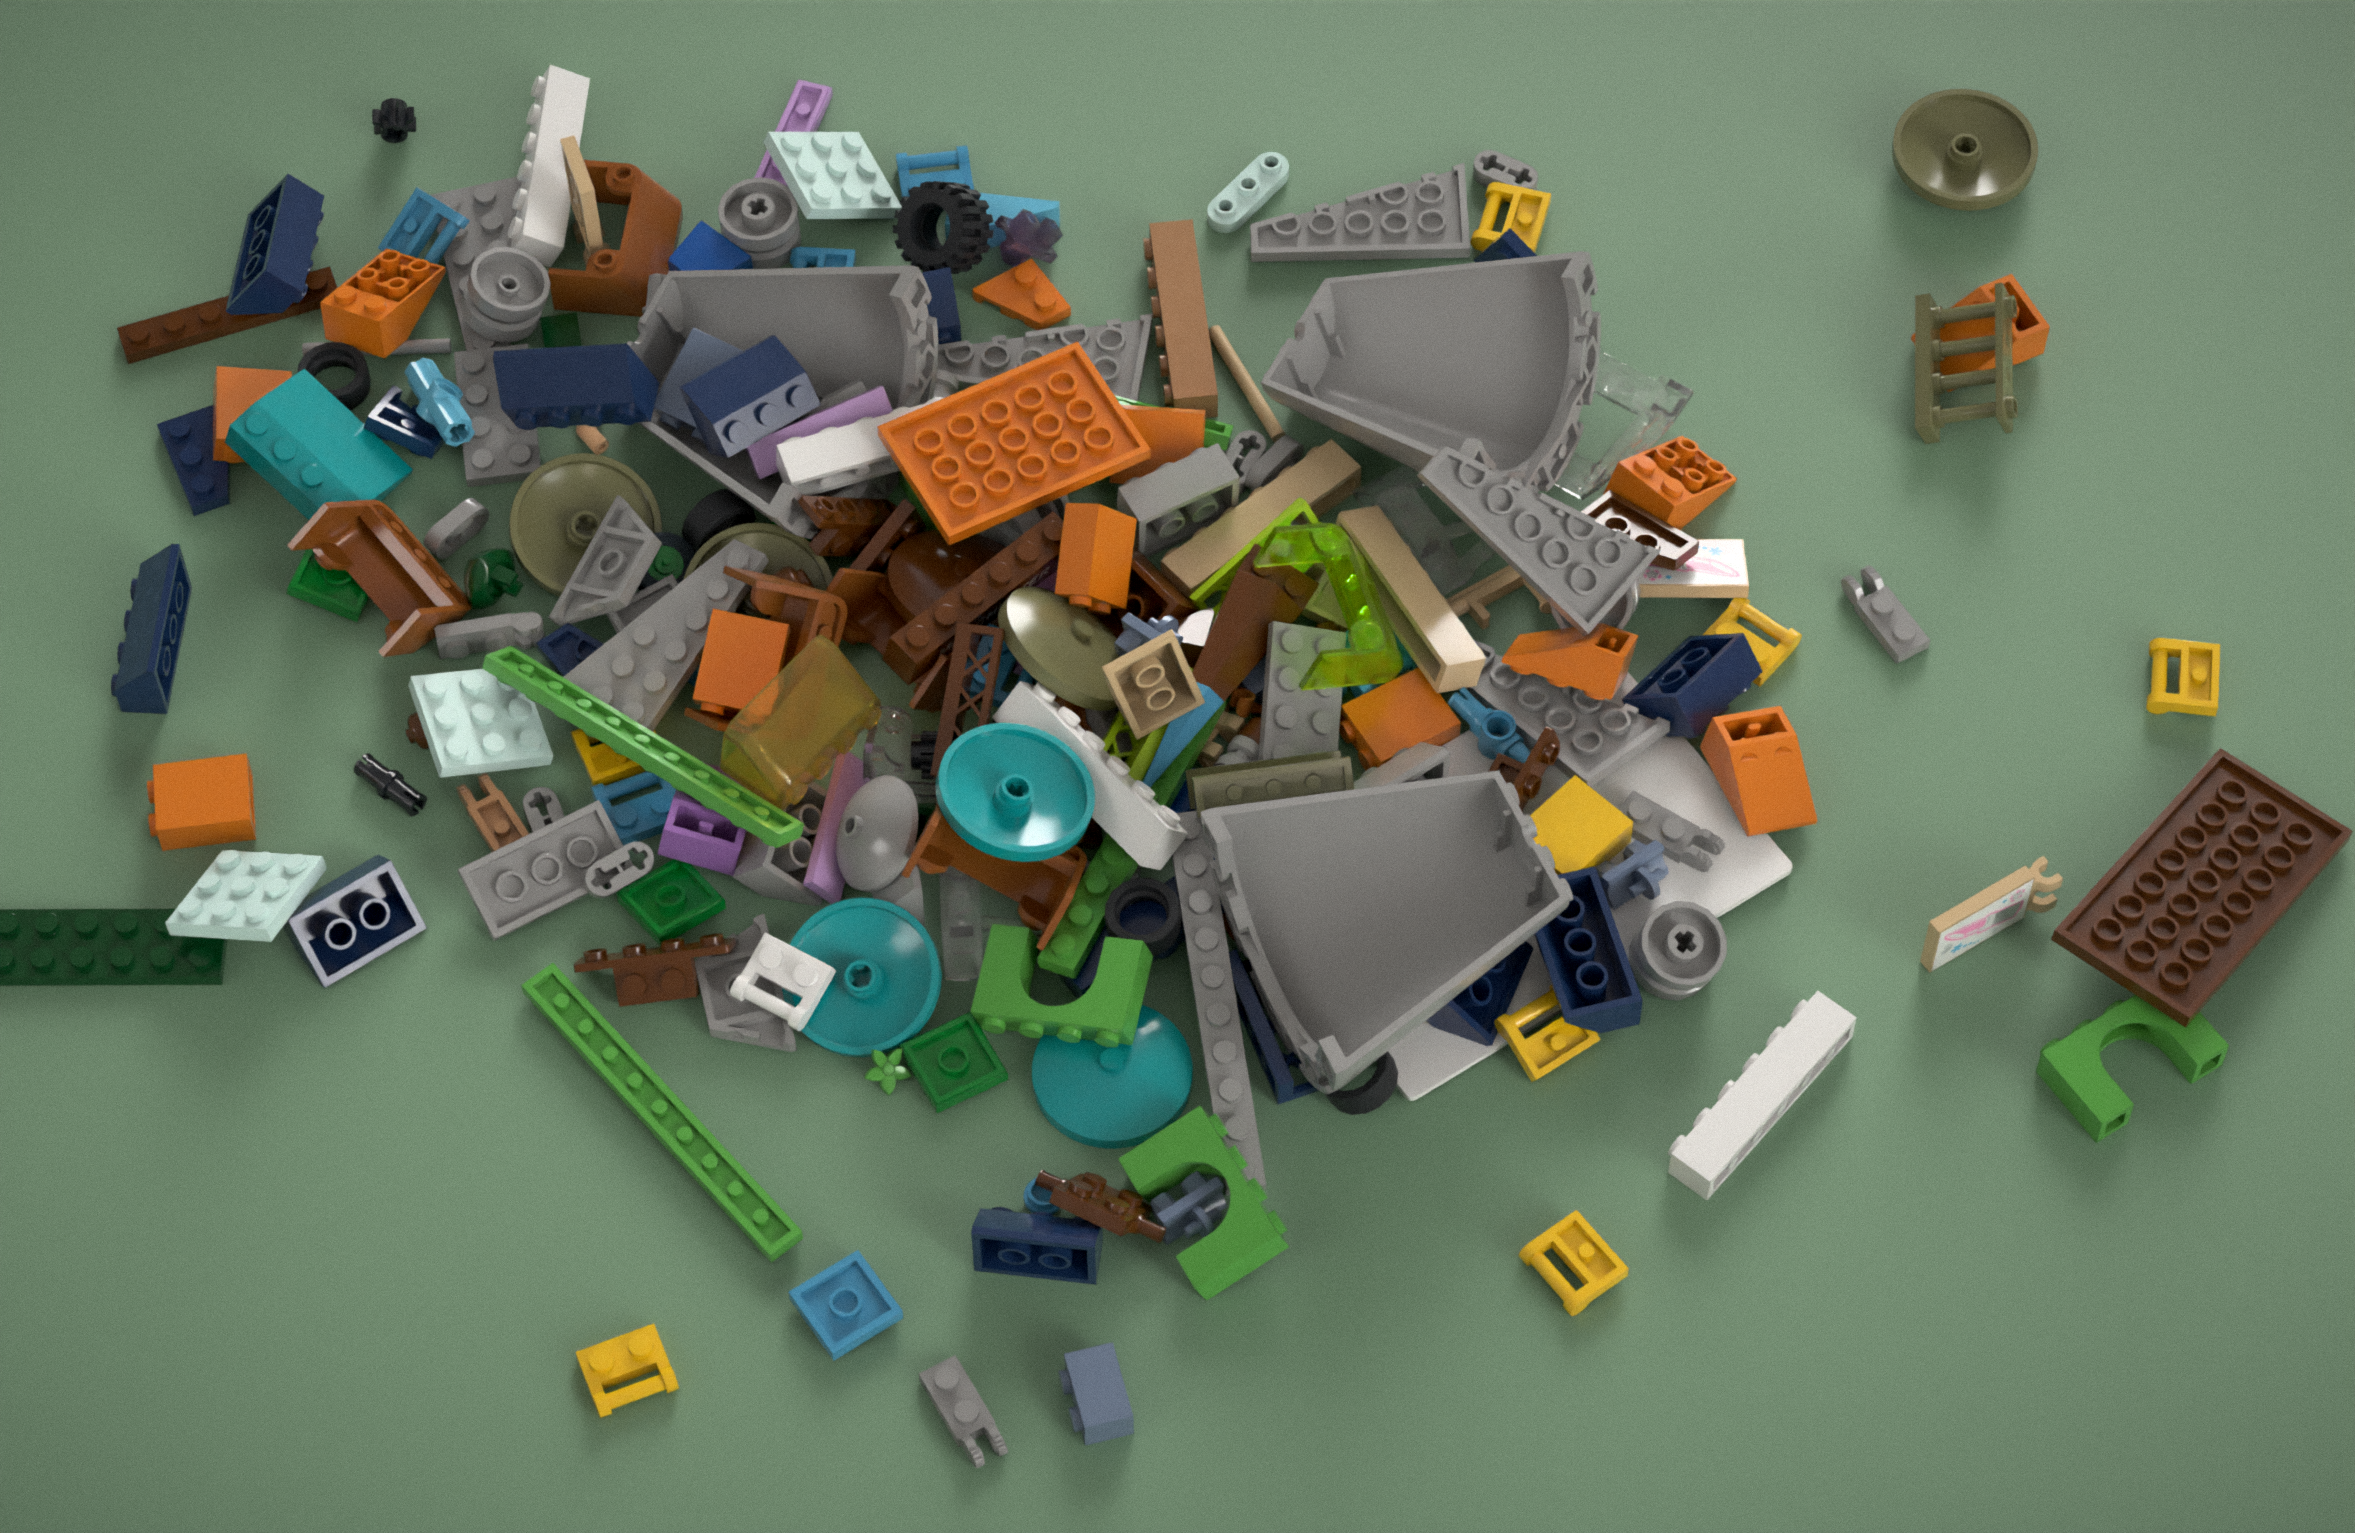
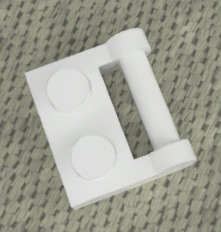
(789, 970)

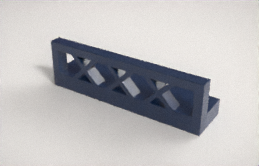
(1262, 1033)

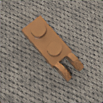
(492, 815)

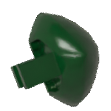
(489, 577)

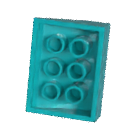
(314, 447)

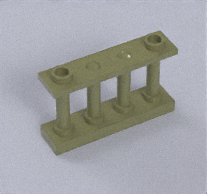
(1931, 350)
(1268, 780)

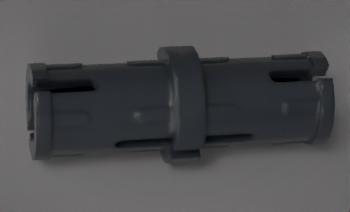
(390, 784)

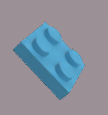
(845, 1305)

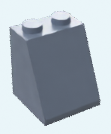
(696, 357)

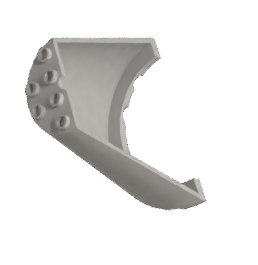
(835, 325)
(1454, 359)
(1377, 907)

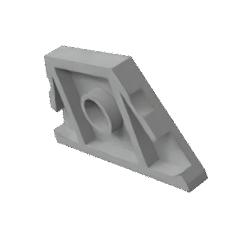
(609, 568)
(734, 1018)

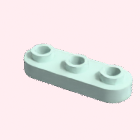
(1264, 175)

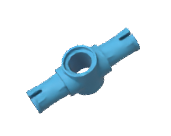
(1487, 721)

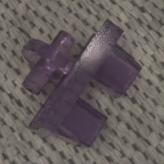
(1028, 238)

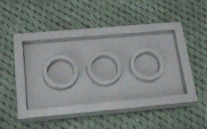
(498, 448)
(1295, 719)
(541, 870)

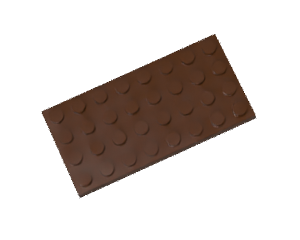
(2202, 887)

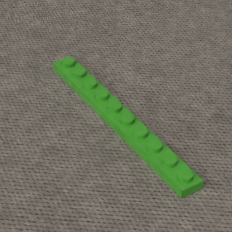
(643, 747)
(1109, 868)
(662, 1112)

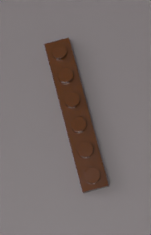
(211, 321)

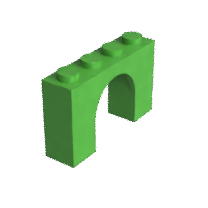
(1103, 1014)
(2085, 1088)
(1248, 1231)

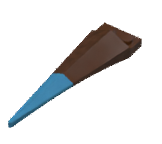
(1235, 645)

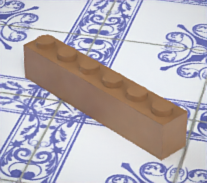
(1182, 317)

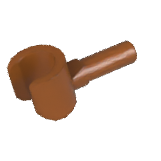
(1244, 702)

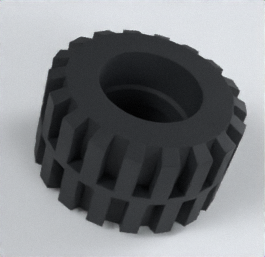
(967, 227)

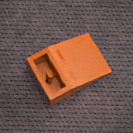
(381, 302)
(2028, 330)
(1671, 481)
(1567, 658)
(1760, 769)

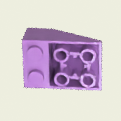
(701, 834)

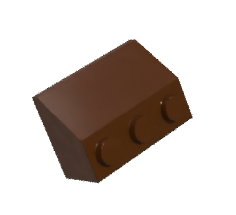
(1148, 597)

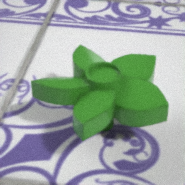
(887, 1069)

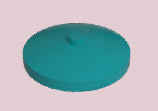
(1015, 792)
(882, 980)
(1117, 1092)

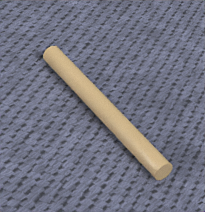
(1246, 383)

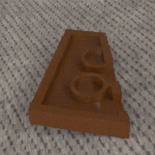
(901, 524)
(1644, 528)

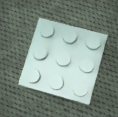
(832, 175)
(478, 723)
(246, 895)

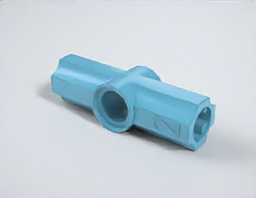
(439, 402)

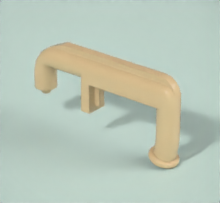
(1489, 590)

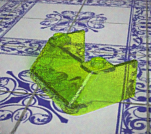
(1373, 649)

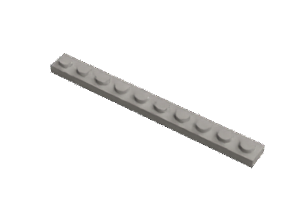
(1215, 996)

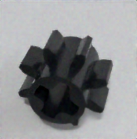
(394, 120)
(923, 752)

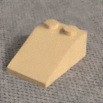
(1153, 684)

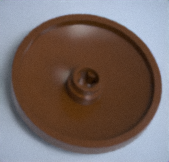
(928, 568)

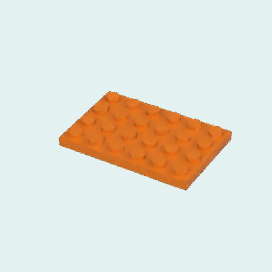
(1013, 443)

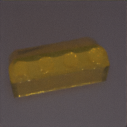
(799, 724)

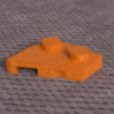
(1025, 295)

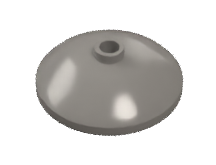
(877, 833)

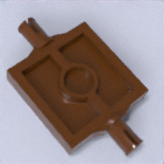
(1102, 1205)

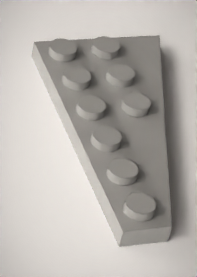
(490, 216)
(1381, 223)
(1114, 349)
(1552, 546)
(661, 648)
(1592, 733)

